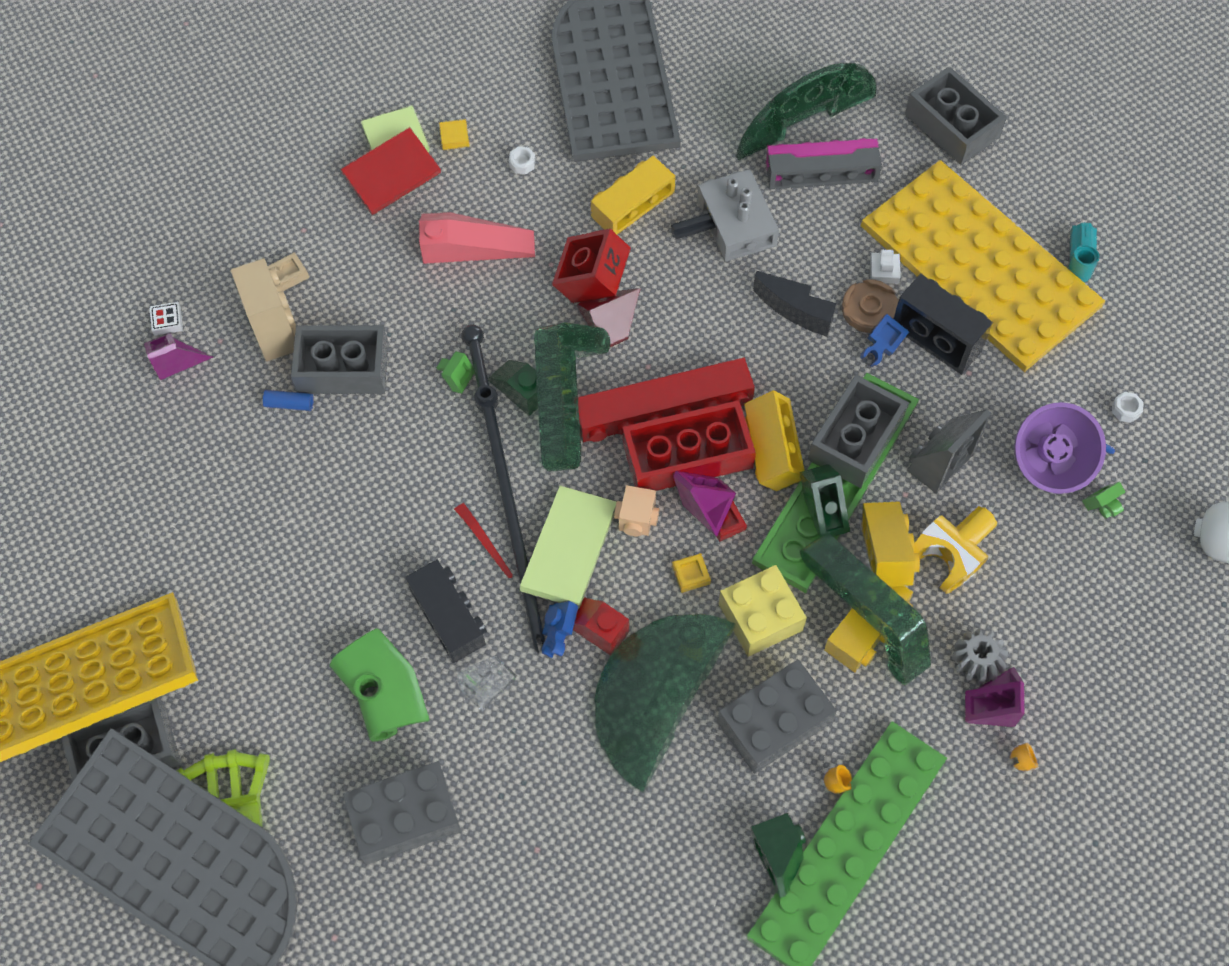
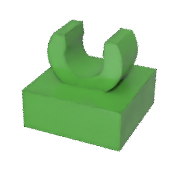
(456, 371)
(1106, 500)

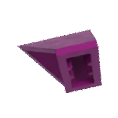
(172, 355)
(705, 498)
(997, 701)

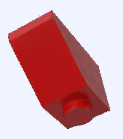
(601, 625)

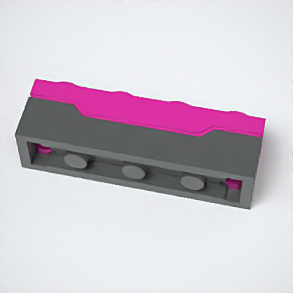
(823, 163)

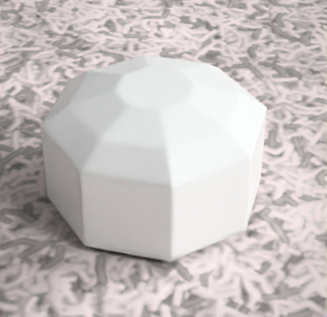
(522, 160)
(1127, 407)

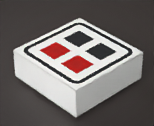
(166, 318)

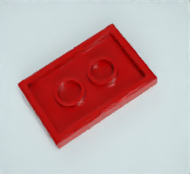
(391, 171)

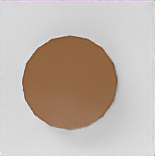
(867, 303)

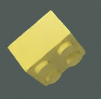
(762, 610)

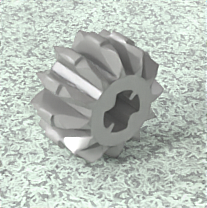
(972, 663)

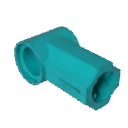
(1083, 250)

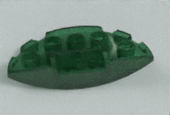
(828, 89)
(650, 688)

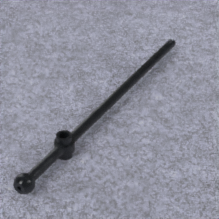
(486, 401)

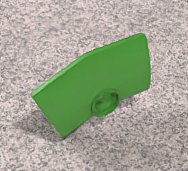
(377, 663)

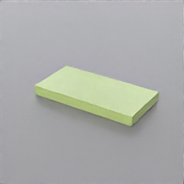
(568, 546)

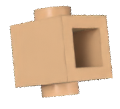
(637, 511)

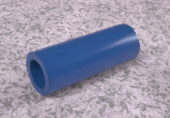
(288, 400)

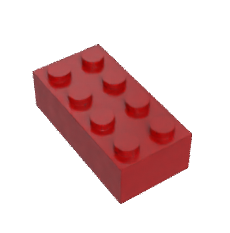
(698, 442)

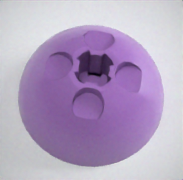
(1075, 451)

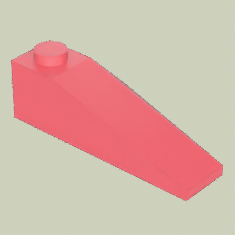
(466, 238)

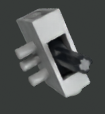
(734, 214)

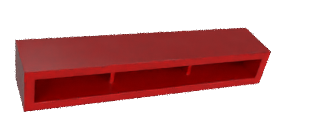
(610, 410)

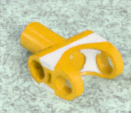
(957, 545)

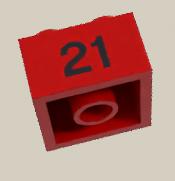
(591, 266)

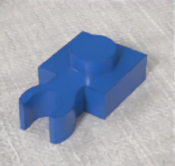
(885, 338)
(558, 624)

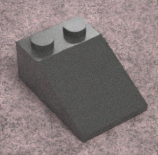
(948, 449)

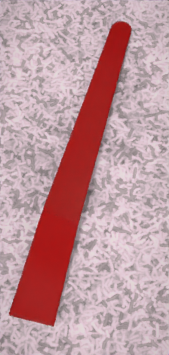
(473, 524)

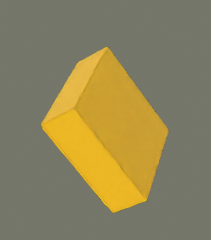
(454, 134)
(691, 573)

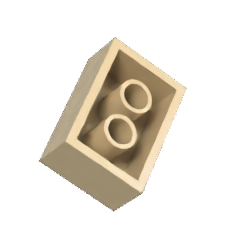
(266, 308)

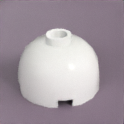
(1215, 532)

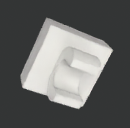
(885, 267)

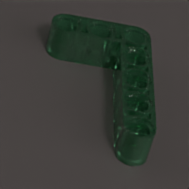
(557, 388)
(885, 610)

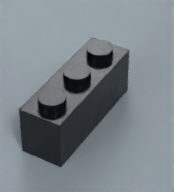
(446, 610)

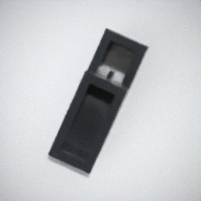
(794, 302)

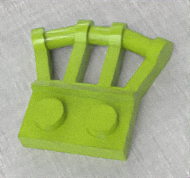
(248, 804)

